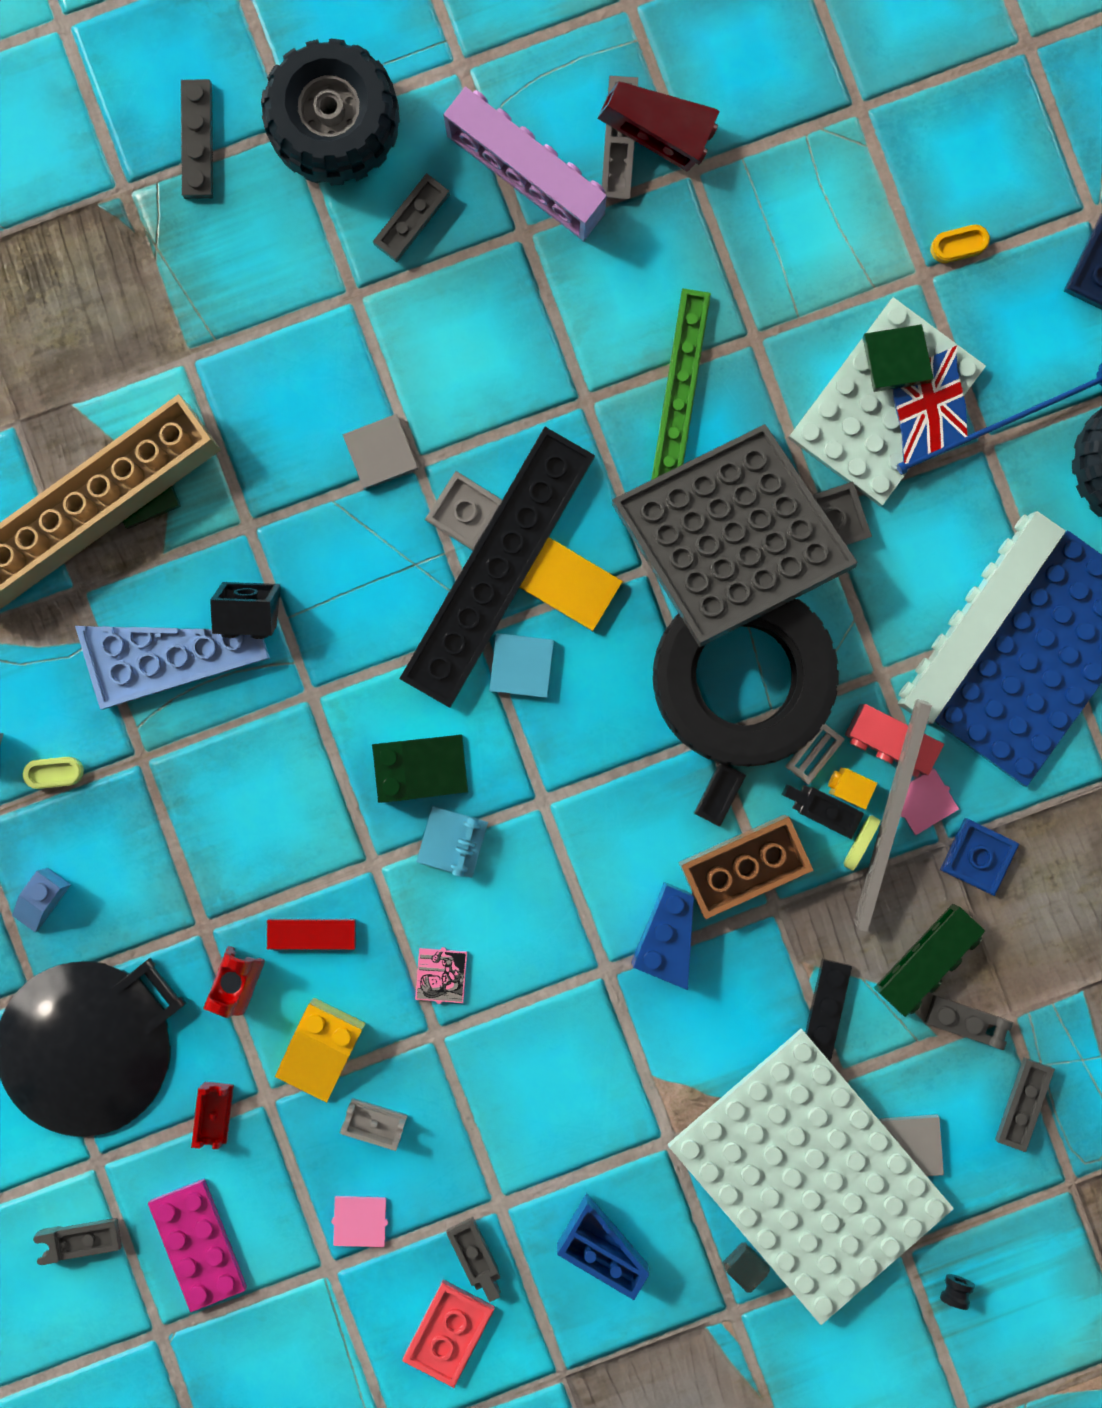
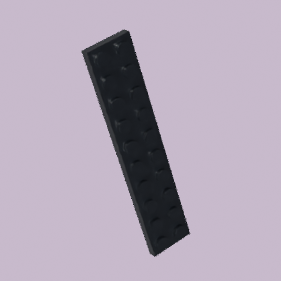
(497, 567)

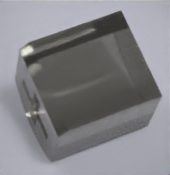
(746, 1267)

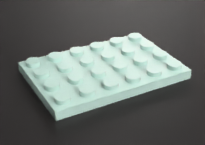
(859, 429)

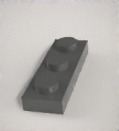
(411, 217)
(1024, 1104)

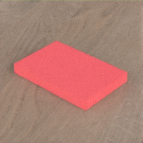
(448, 1333)

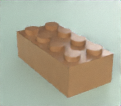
(745, 866)

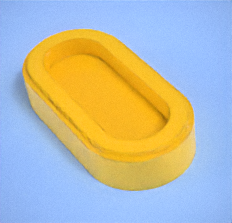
(960, 243)

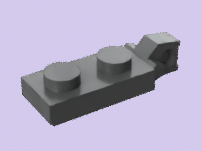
(475, 1257)

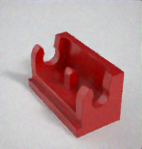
(212, 1115)

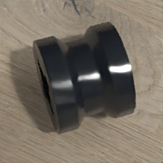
(957, 1292)

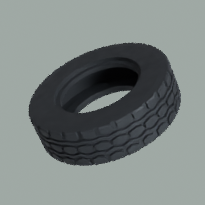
(786, 731)

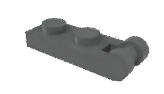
(967, 1022)

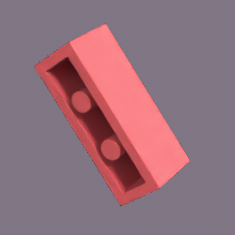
(886, 736)

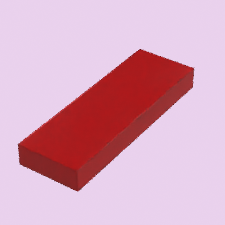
(311, 934)

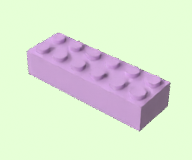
(525, 163)

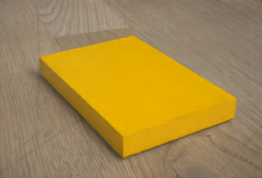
(570, 584)

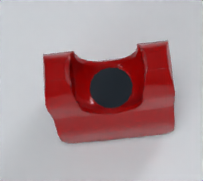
(233, 984)

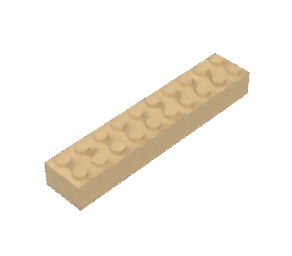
(100, 494)

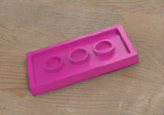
(197, 1245)

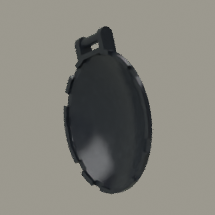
(86, 1046)

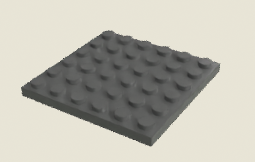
(733, 534)

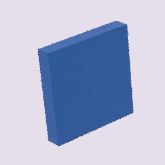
(979, 856)

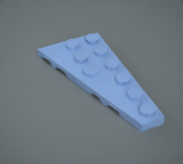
(149, 660)

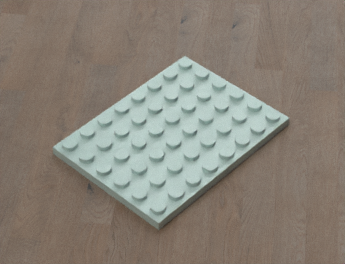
(810, 1176)

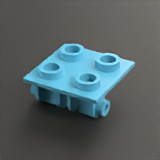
(452, 842)

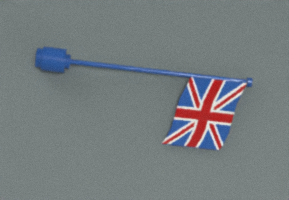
(935, 413)

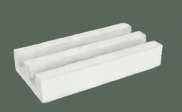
(820, 764)

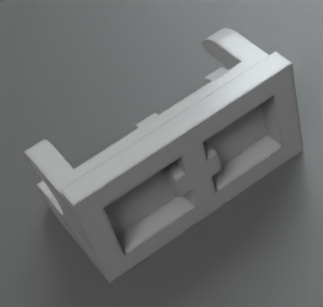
(373, 1124)

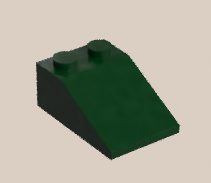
(419, 768)

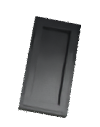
(719, 794)

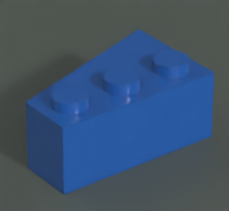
(667, 937)
(602, 1250)

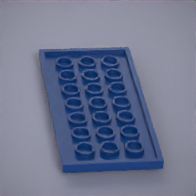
(1035, 667)

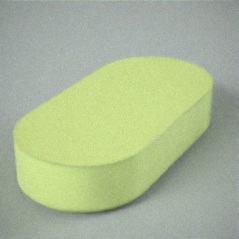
(53, 772)
(861, 842)

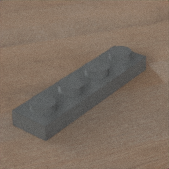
(197, 139)

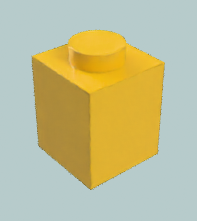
(851, 787)

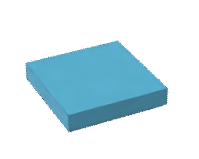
(521, 665)

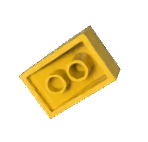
(319, 1049)

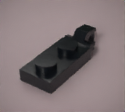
(824, 809)

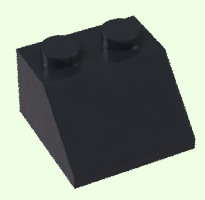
(245, 609)

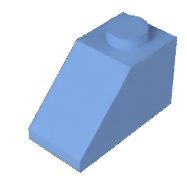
(39, 898)

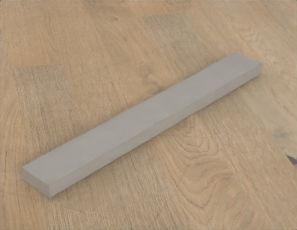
(892, 814)

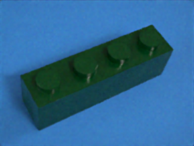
(929, 960)

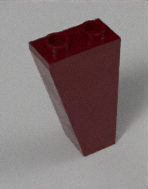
(661, 123)

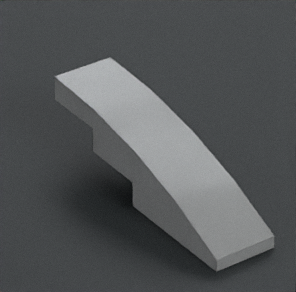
(618, 154)

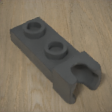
(79, 1240)

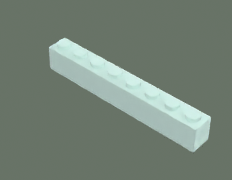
(983, 613)

